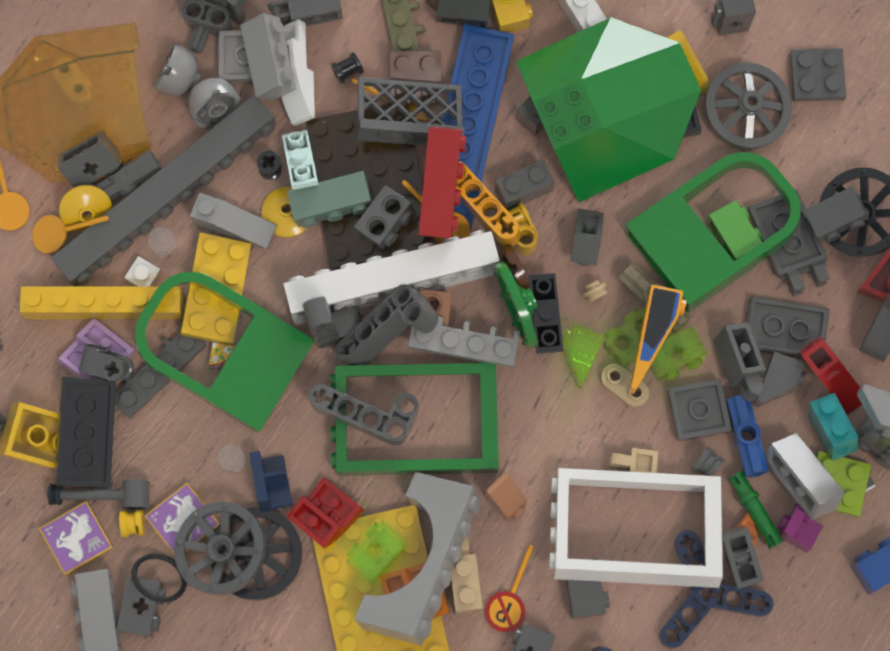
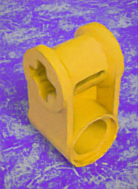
(526, 229)

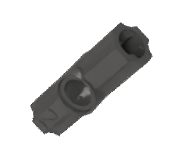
(129, 175)

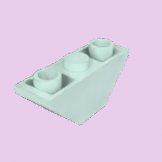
(299, 160)

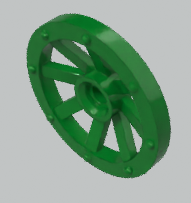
(519, 303)

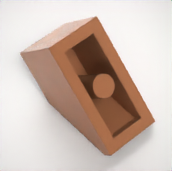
(506, 498)

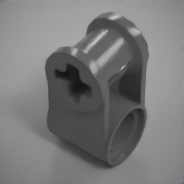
(102, 362)

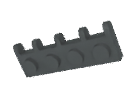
(147, 382)

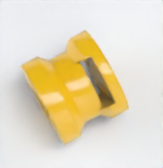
(132, 523)

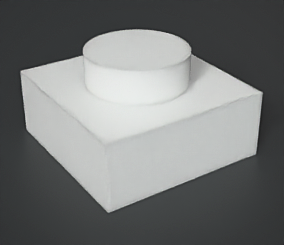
(142, 273)

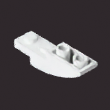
(300, 102)

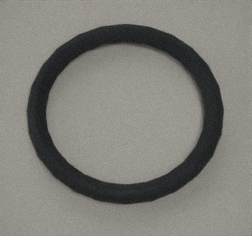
(150, 596)

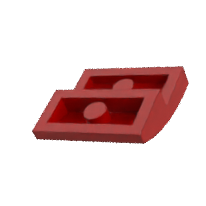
(325, 513)

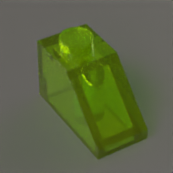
(581, 351)

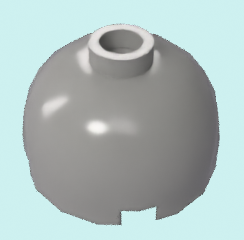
(178, 72)
(212, 101)

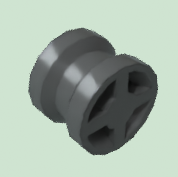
(708, 463)

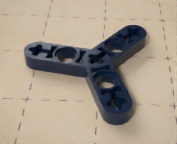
(702, 607)

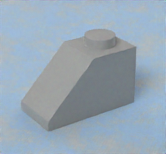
(877, 405)

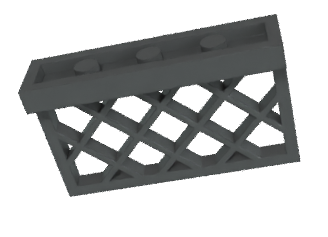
(404, 132)

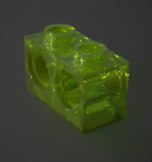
(629, 334)

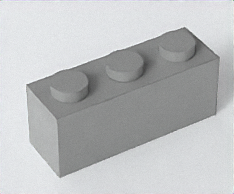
(268, 57)
(804, 476)
(96, 611)

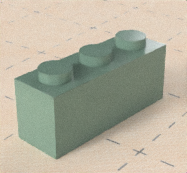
(330, 200)

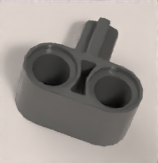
(203, 23)

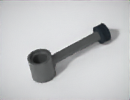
(132, 495)

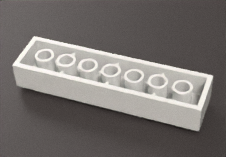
(371, 282)

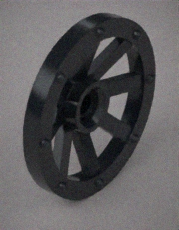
(873, 213)
(288, 575)

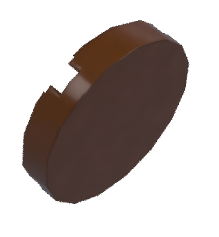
(514, 264)

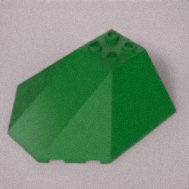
(611, 102)

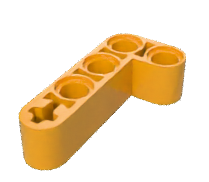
(485, 202)

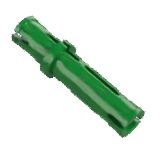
(750, 500)

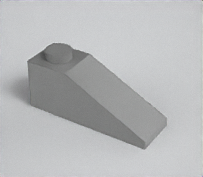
(232, 221)

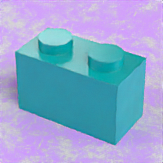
(833, 426)

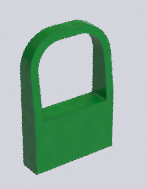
(684, 248)
(255, 368)

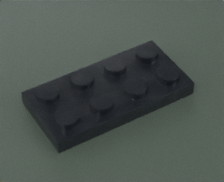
(85, 432)

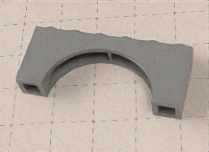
(410, 610)

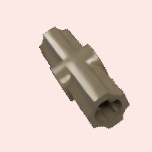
(639, 284)

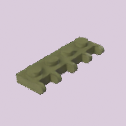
(401, 24)

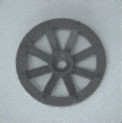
(744, 109)
(216, 544)

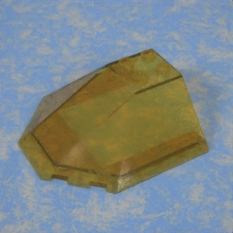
(68, 91)

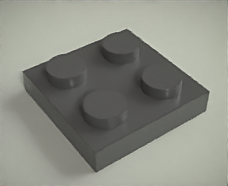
(817, 74)
(699, 410)

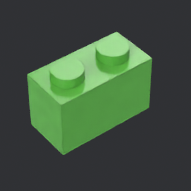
(733, 230)

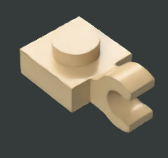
(638, 461)

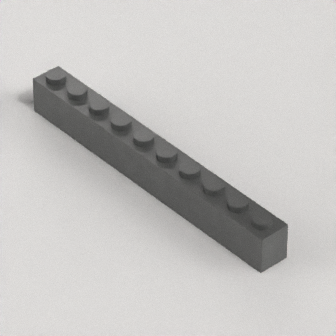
(165, 191)

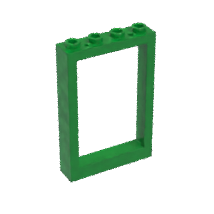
(489, 426)

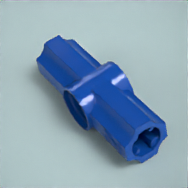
(750, 452)

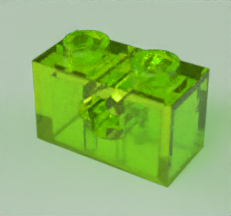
(685, 342)
(372, 567)

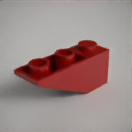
(832, 373)

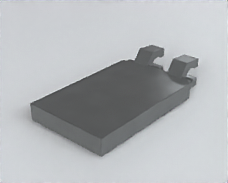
(801, 253)

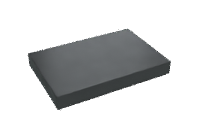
(785, 325)

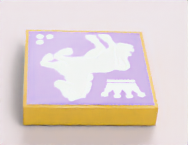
(173, 511)
(76, 538)

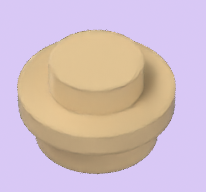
(595, 290)

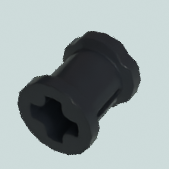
(342, 74)
(271, 158)

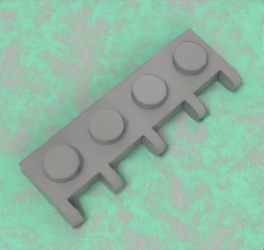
(467, 344)

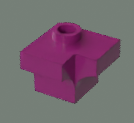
(799, 529)

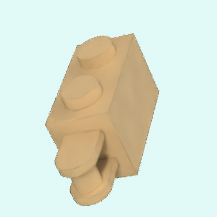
(466, 583)

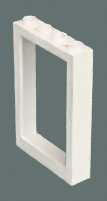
(637, 572)

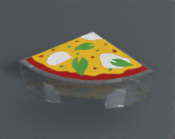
(218, 355)

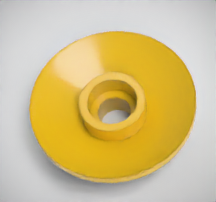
(83, 199)
(273, 213)

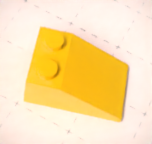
(30, 435)

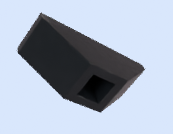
(547, 316)

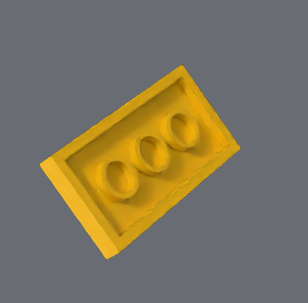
(205, 313)

